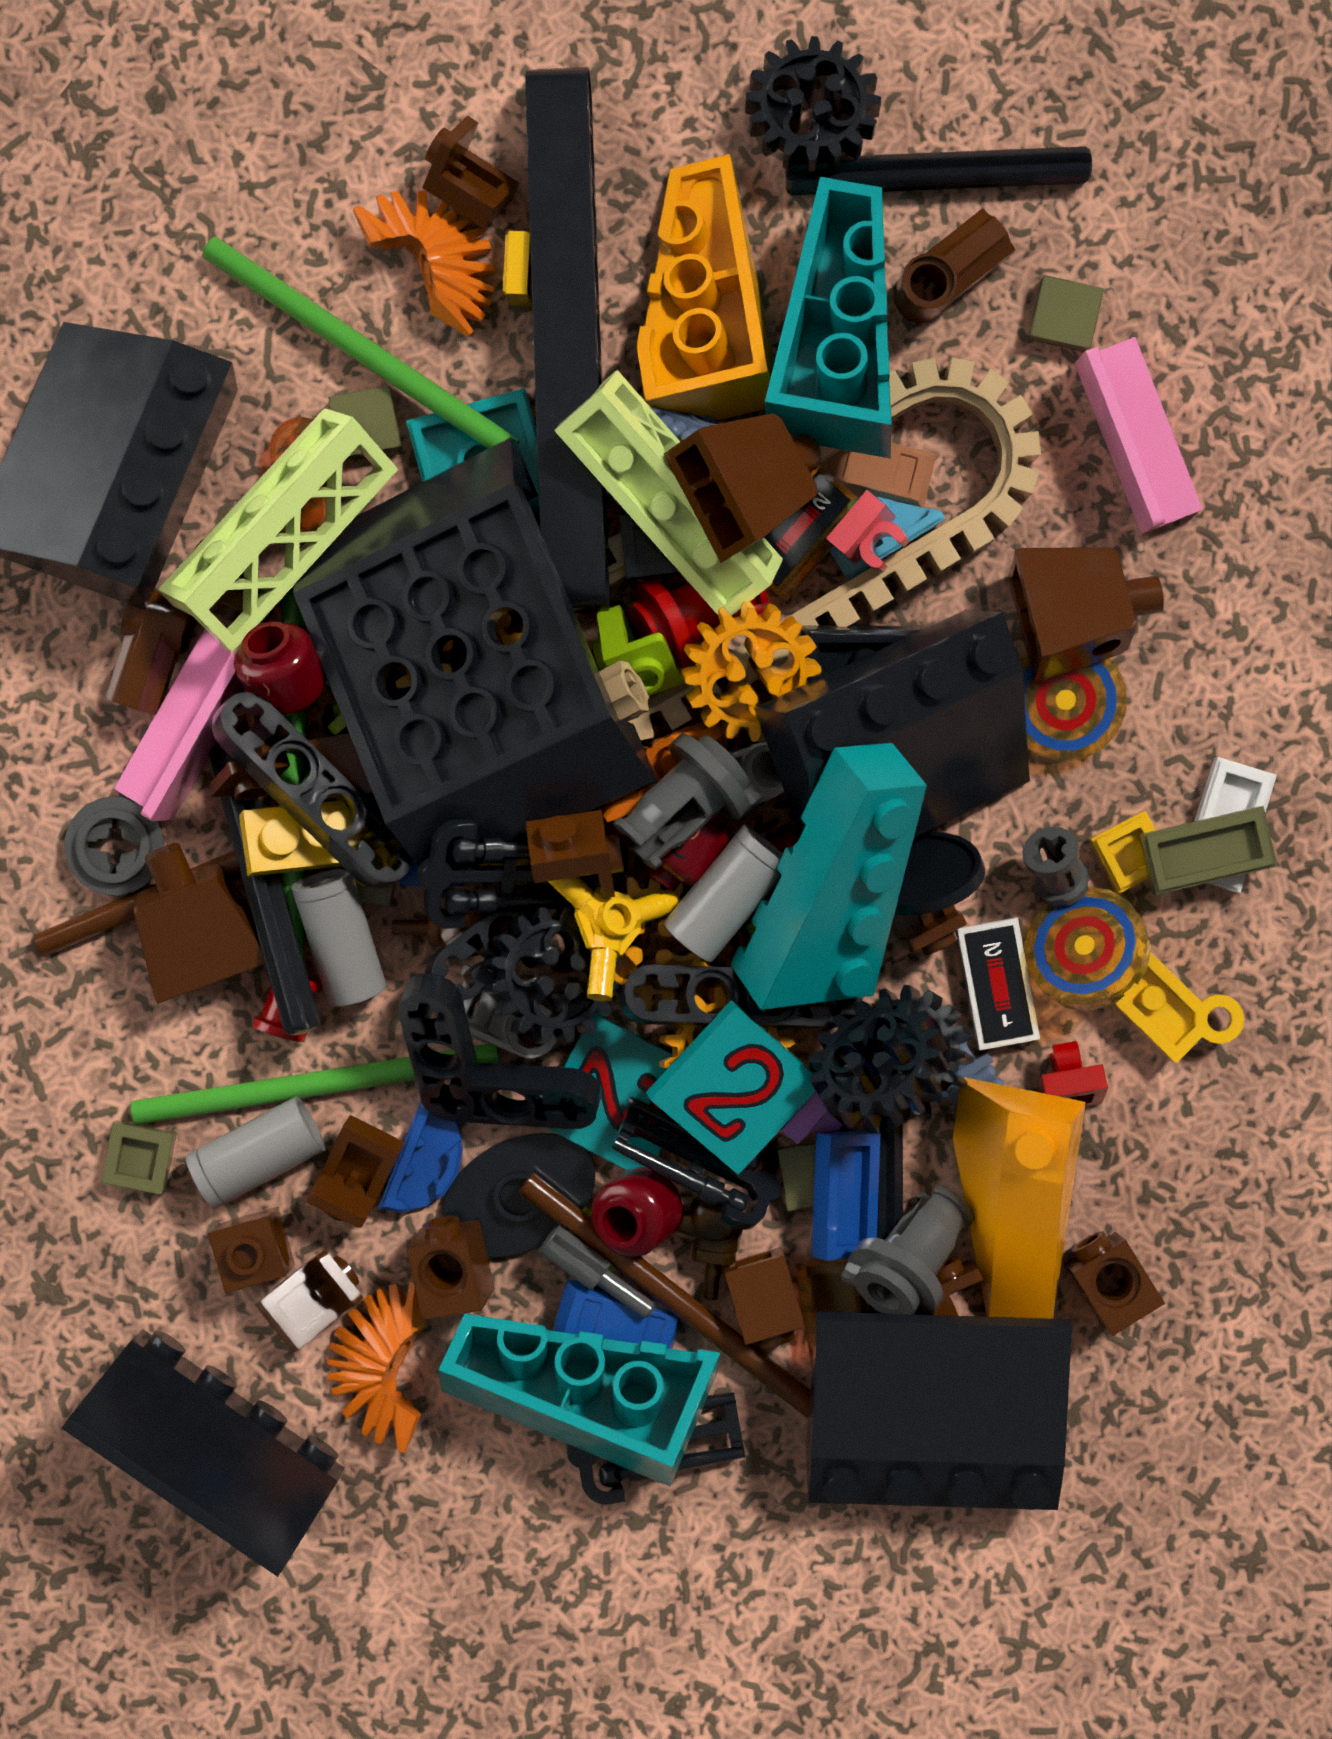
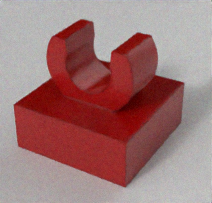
(1071, 1079)

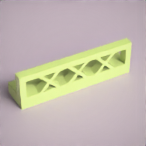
(625, 451)
(263, 512)

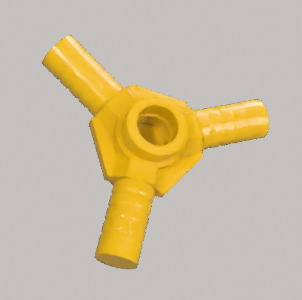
(610, 926)

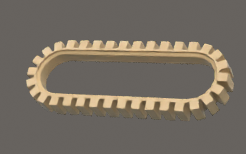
(935, 546)

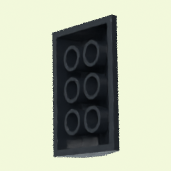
(110, 458)
(938, 695)
(938, 1410)
(207, 1448)

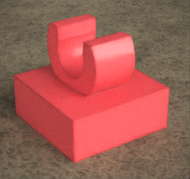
(863, 527)

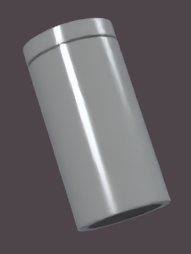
(726, 894)
(339, 936)
(255, 1152)

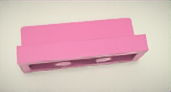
(1138, 435)
(181, 732)

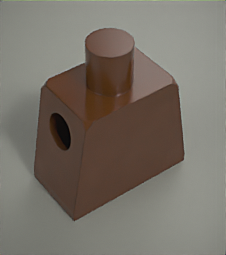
(744, 478)
(1077, 606)
(193, 925)

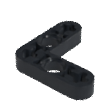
(568, 1094)

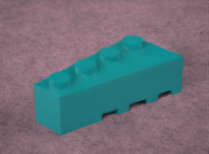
(834, 338)
(838, 884)
(593, 1397)

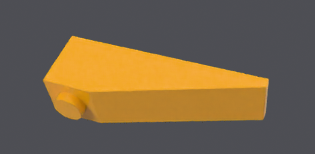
(705, 315)
(1018, 1179)

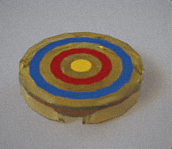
(1073, 711)
(1087, 950)

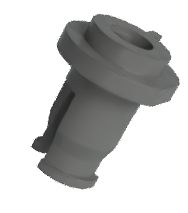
(687, 798)
(902, 1269)

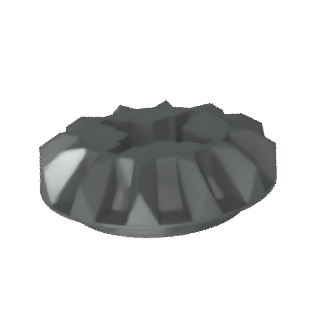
(94, 866)

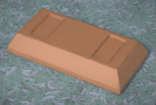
(900, 479)

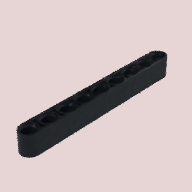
(566, 324)

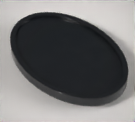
(939, 873)
(491, 1182)

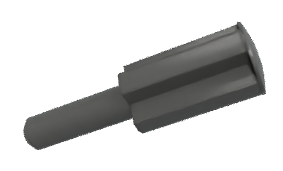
(591, 1269)

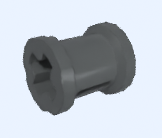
(1062, 858)

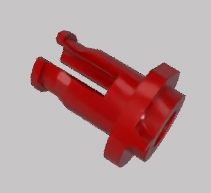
(676, 615)

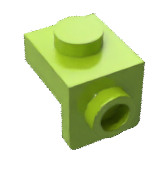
(647, 656)

